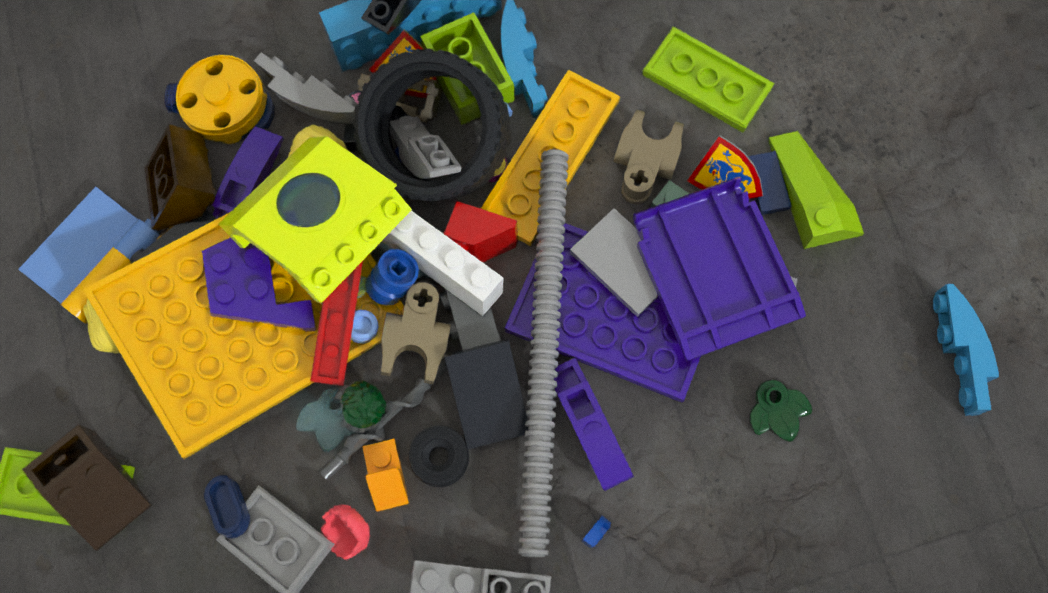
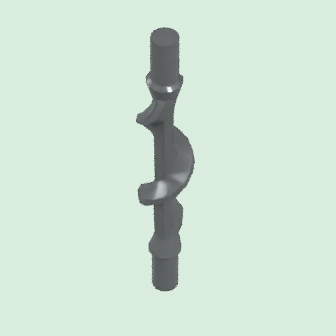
(356, 441)

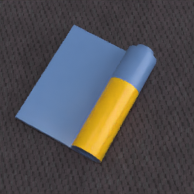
(87, 248)

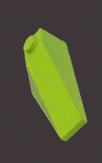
(817, 201)

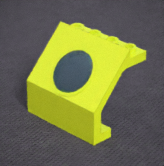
(318, 215)

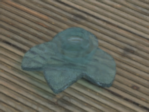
(324, 421)

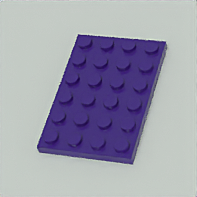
(605, 332)

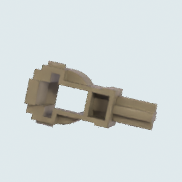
(432, 101)

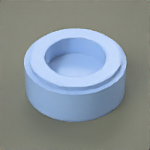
(364, 327)

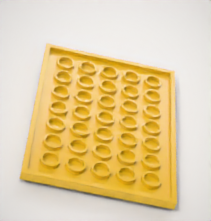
(205, 369)

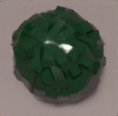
(361, 406)

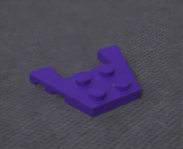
(243, 288)

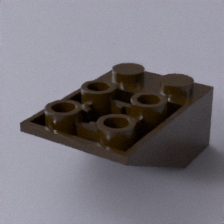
(87, 486)

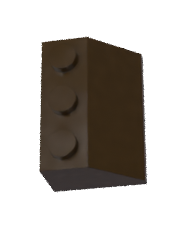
(178, 178)

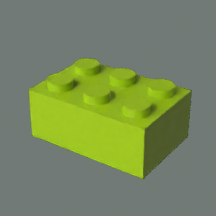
(469, 41)

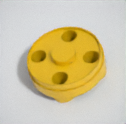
(221, 98)

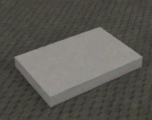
(613, 258)
(278, 543)

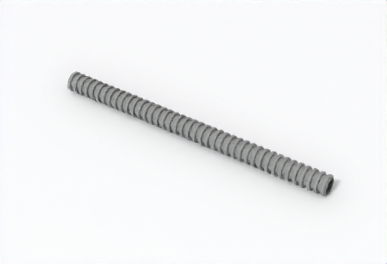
(544, 353)

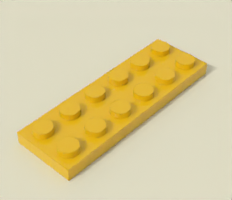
(566, 123)

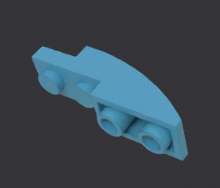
(518, 57)
(965, 335)

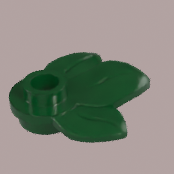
(779, 415)

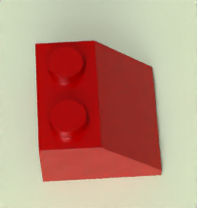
(481, 231)

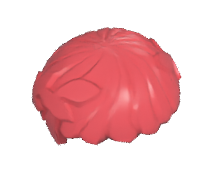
(346, 530)

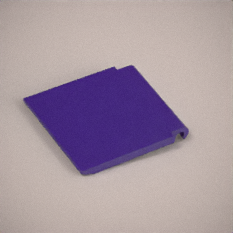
(716, 268)

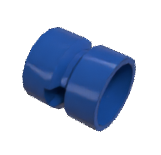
(392, 277)

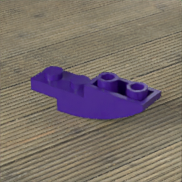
(247, 169)
(591, 425)

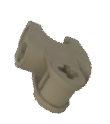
(646, 158)
(416, 332)

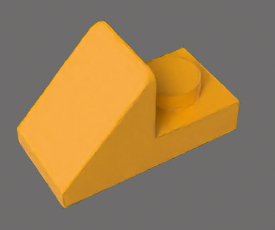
(385, 475)

